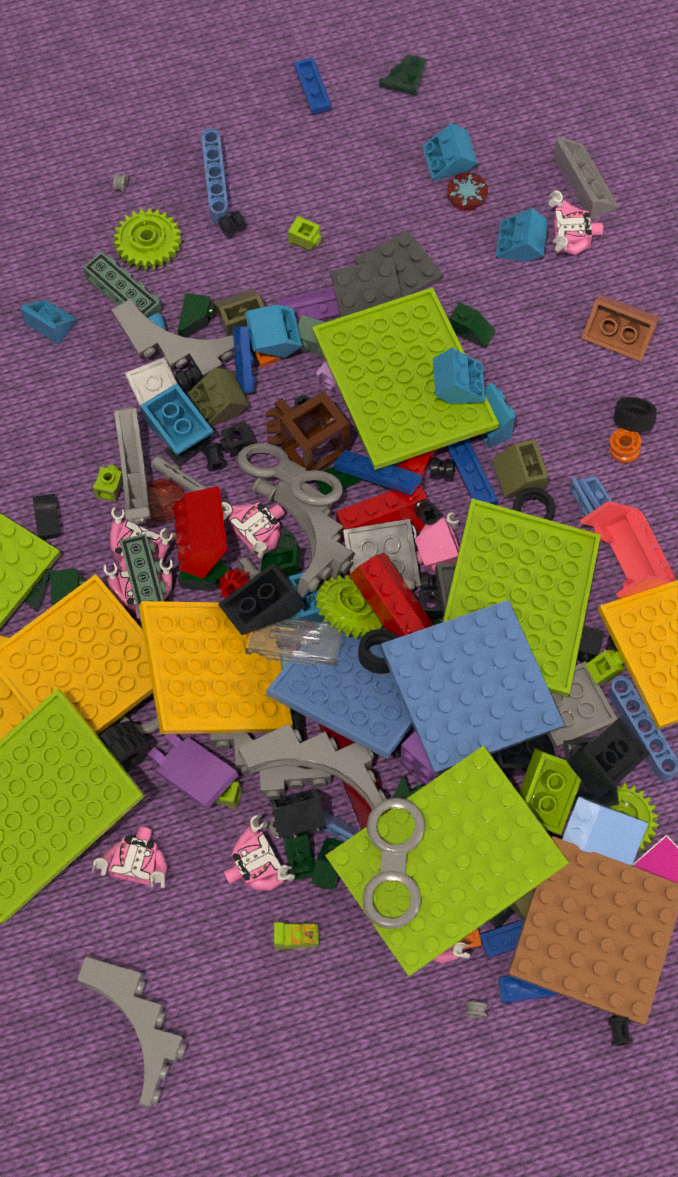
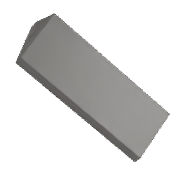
(584, 177)

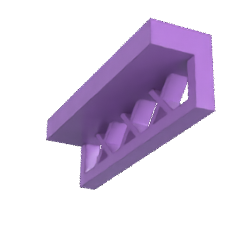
(313, 304)

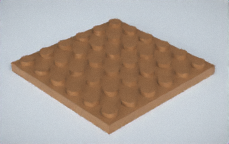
(598, 933)

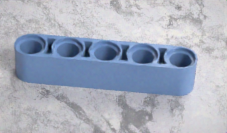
(214, 167)
(639, 718)

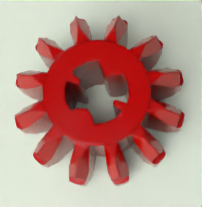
(232, 581)

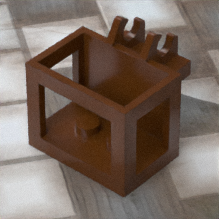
(309, 428)

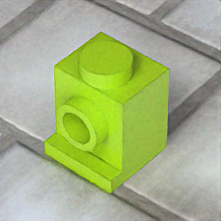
(304, 233)
(109, 489)
(600, 669)

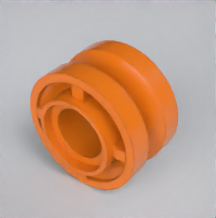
(621, 453)

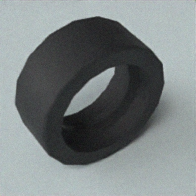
(635, 414)
(535, 494)
(371, 638)

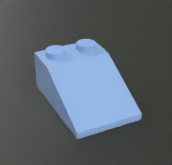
(604, 831)

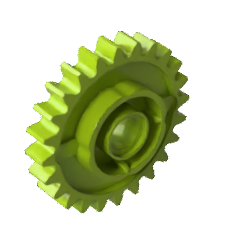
(162, 242)
(346, 607)
(637, 807)

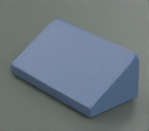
(594, 491)
(580, 497)
(338, 827)

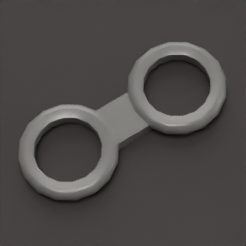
(290, 473)
(393, 863)

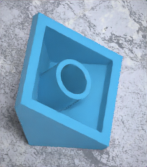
(48, 320)

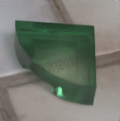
(286, 540)

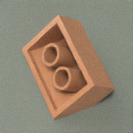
(620, 327)

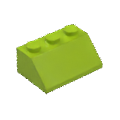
(549, 789)

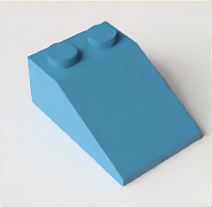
(175, 419)

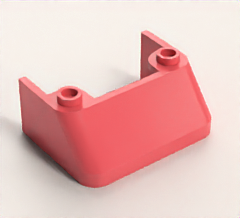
(633, 546)

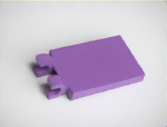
(193, 770)

